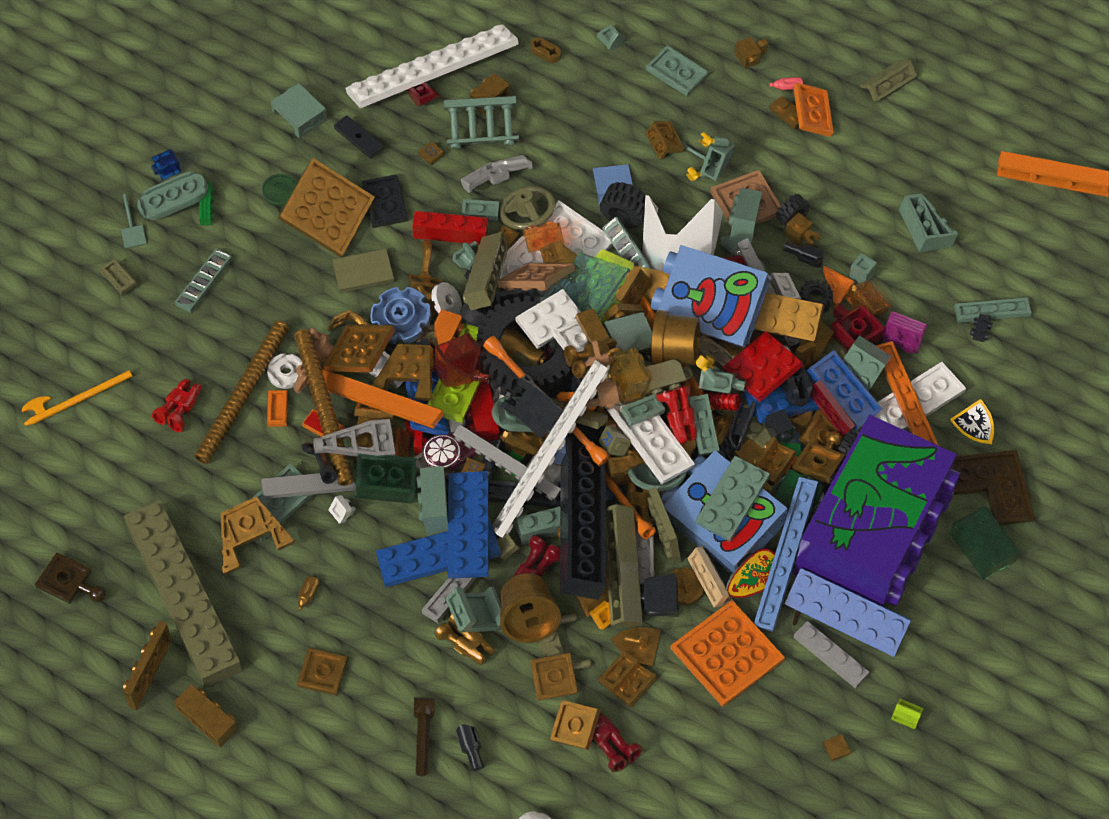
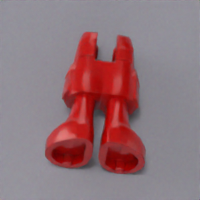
(180, 401)
(680, 420)

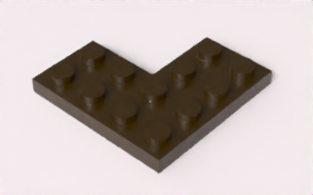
(1002, 480)

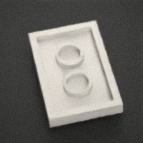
(547, 317)

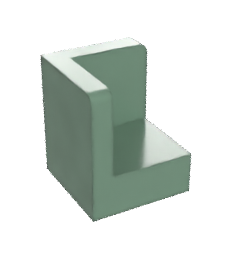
(862, 269)

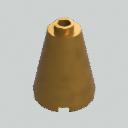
(514, 341)

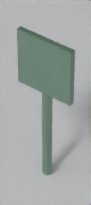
(134, 235)

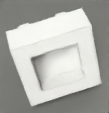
(341, 509)

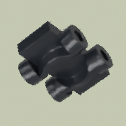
(982, 324)

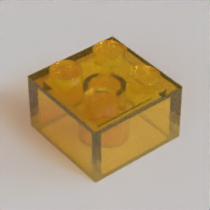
(631, 374)

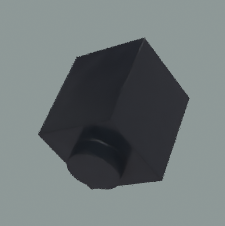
(779, 426)

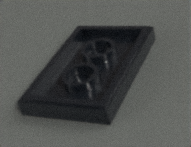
(388, 201)

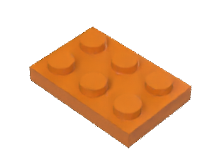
(813, 109)

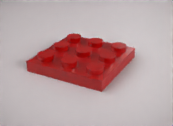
(763, 366)

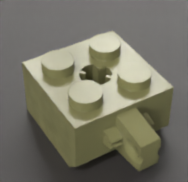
(667, 376)

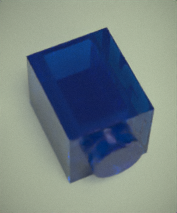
(165, 164)

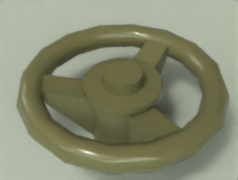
(524, 202)

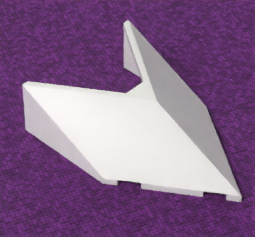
(698, 234)

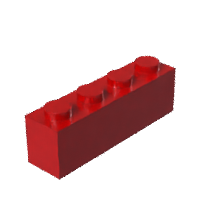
(449, 227)
(481, 414)

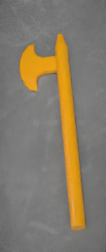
(37, 403)

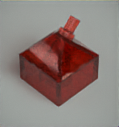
(458, 361)

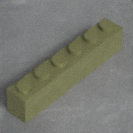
(486, 271)
(622, 567)

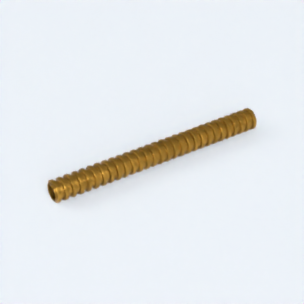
(242, 391)
(323, 402)

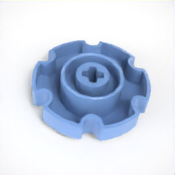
(409, 304)

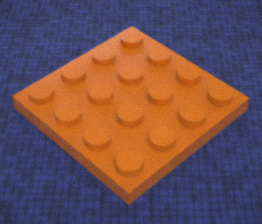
(727, 653)

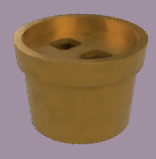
(675, 338)
(531, 622)

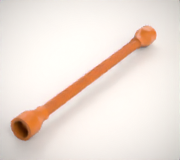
(495, 347)

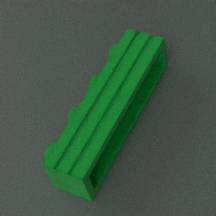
(206, 207)

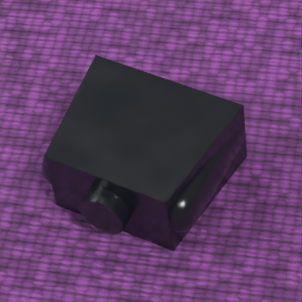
(661, 596)

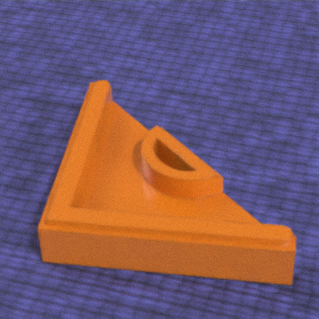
(838, 283)

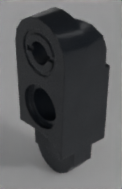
(797, 386)

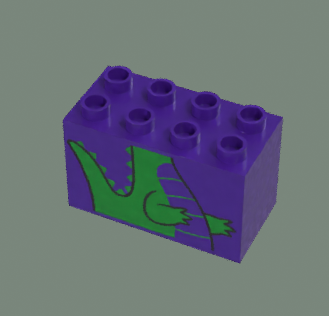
(879, 512)

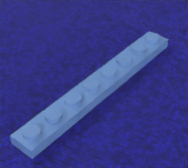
(786, 554)

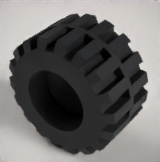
(624, 202)

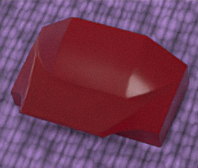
(422, 93)

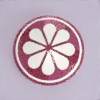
(442, 451)

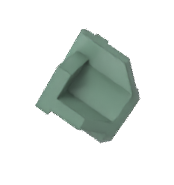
(466, 255)

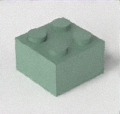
(866, 361)

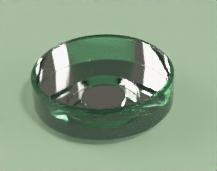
(278, 189)

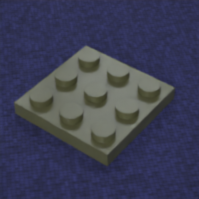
(665, 530)

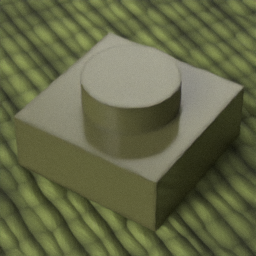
(507, 546)

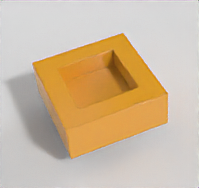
(601, 615)

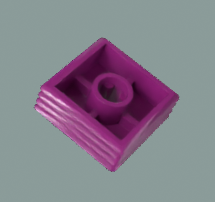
(904, 332)

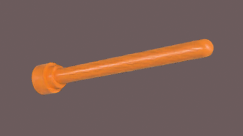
(645, 528)

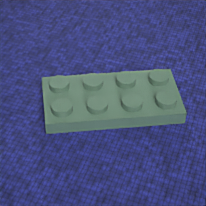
(732, 498)
(283, 507)

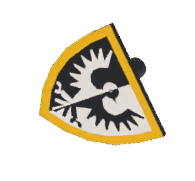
(975, 422)

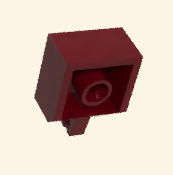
(856, 323)

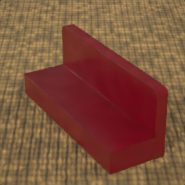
(831, 408)

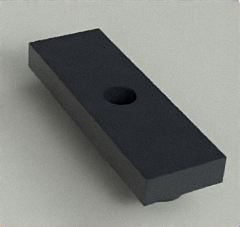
(358, 137)

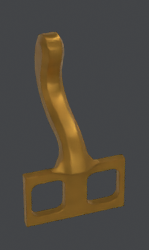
(424, 276)
(349, 316)

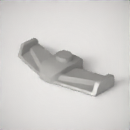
(495, 172)

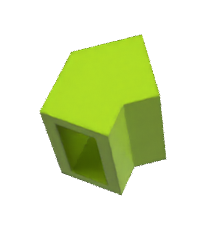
(907, 713)

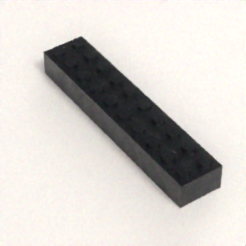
(582, 519)

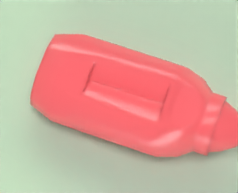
(786, 83)

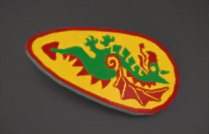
(751, 574)

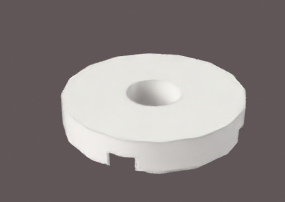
(446, 291)
(277, 364)

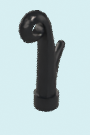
(327, 471)

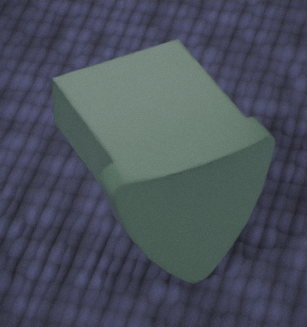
(611, 37)

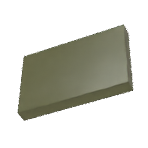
(362, 270)

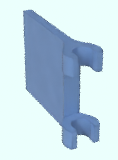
(607, 175)

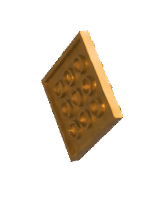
(326, 207)

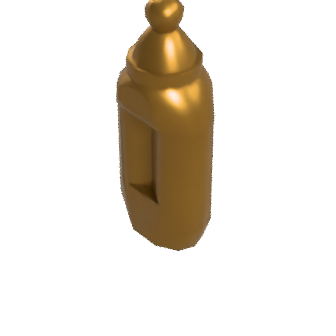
(307, 591)

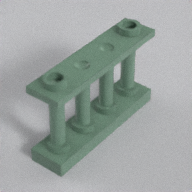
(489, 105)

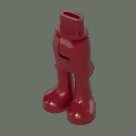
(538, 547)
(606, 731)

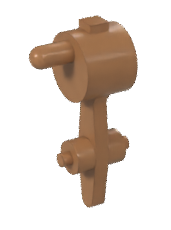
(323, 349)
(607, 391)

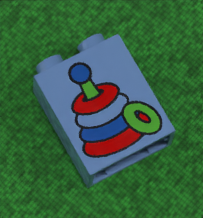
(715, 291)
(686, 502)

